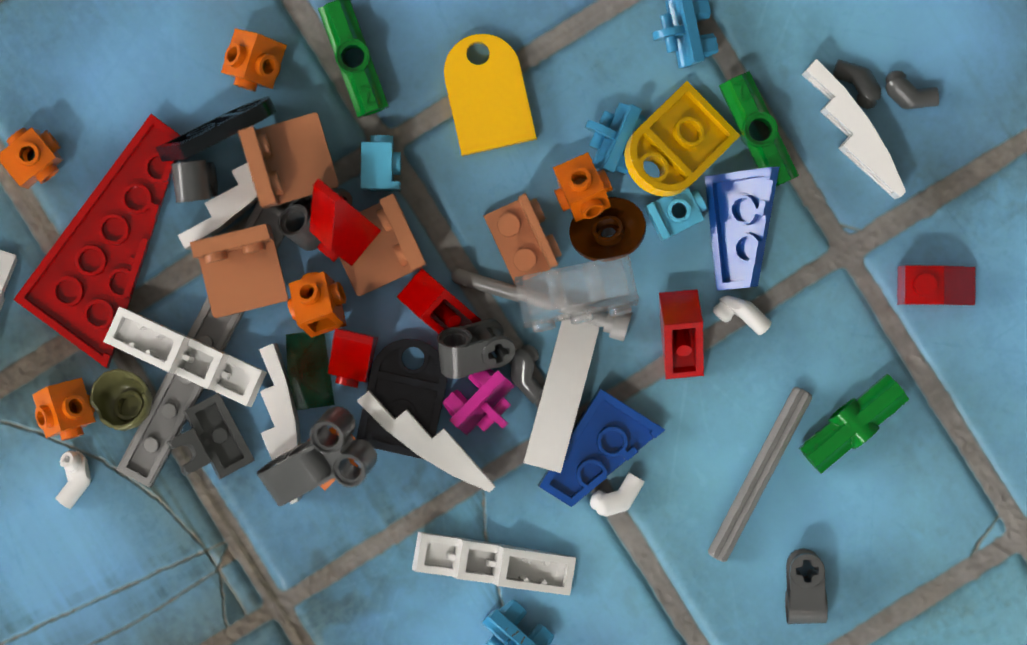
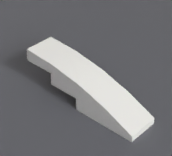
(863, 142)
(224, 208)
(185, 356)
(561, 395)
(280, 406)
(440, 450)
(494, 563)

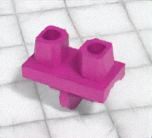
(484, 406)

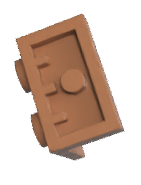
(288, 159)
(521, 238)
(390, 254)
(241, 270)

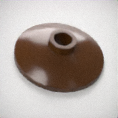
(621, 220)

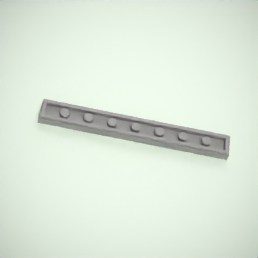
(176, 394)

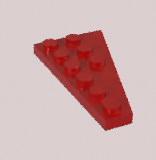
(103, 247)

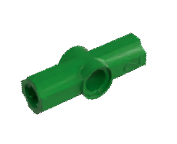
(361, 81)
(748, 106)
(854, 423)

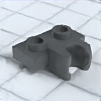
(212, 439)

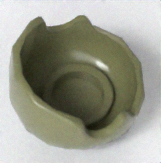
(121, 399)

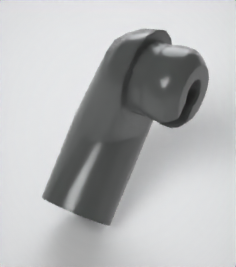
(863, 80)
(907, 95)
(522, 372)

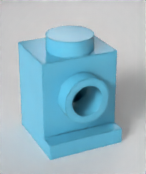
(380, 164)
(663, 219)

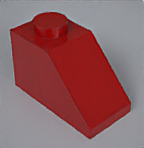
(339, 225)
(935, 285)
(435, 303)
(681, 334)
(351, 357)

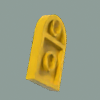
(487, 98)
(681, 140)

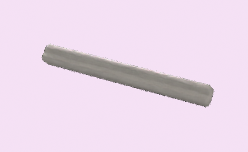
(760, 474)

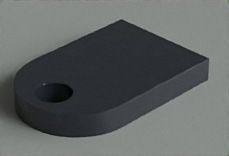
(216, 130)
(403, 389)

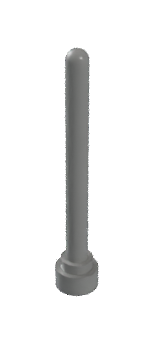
(615, 325)

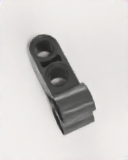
(320, 459)

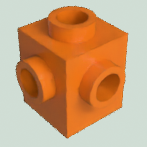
(253, 60)
(17, 156)
(582, 187)
(317, 303)
(63, 409)

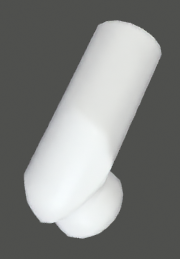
(745, 310)
(77, 475)
(617, 501)

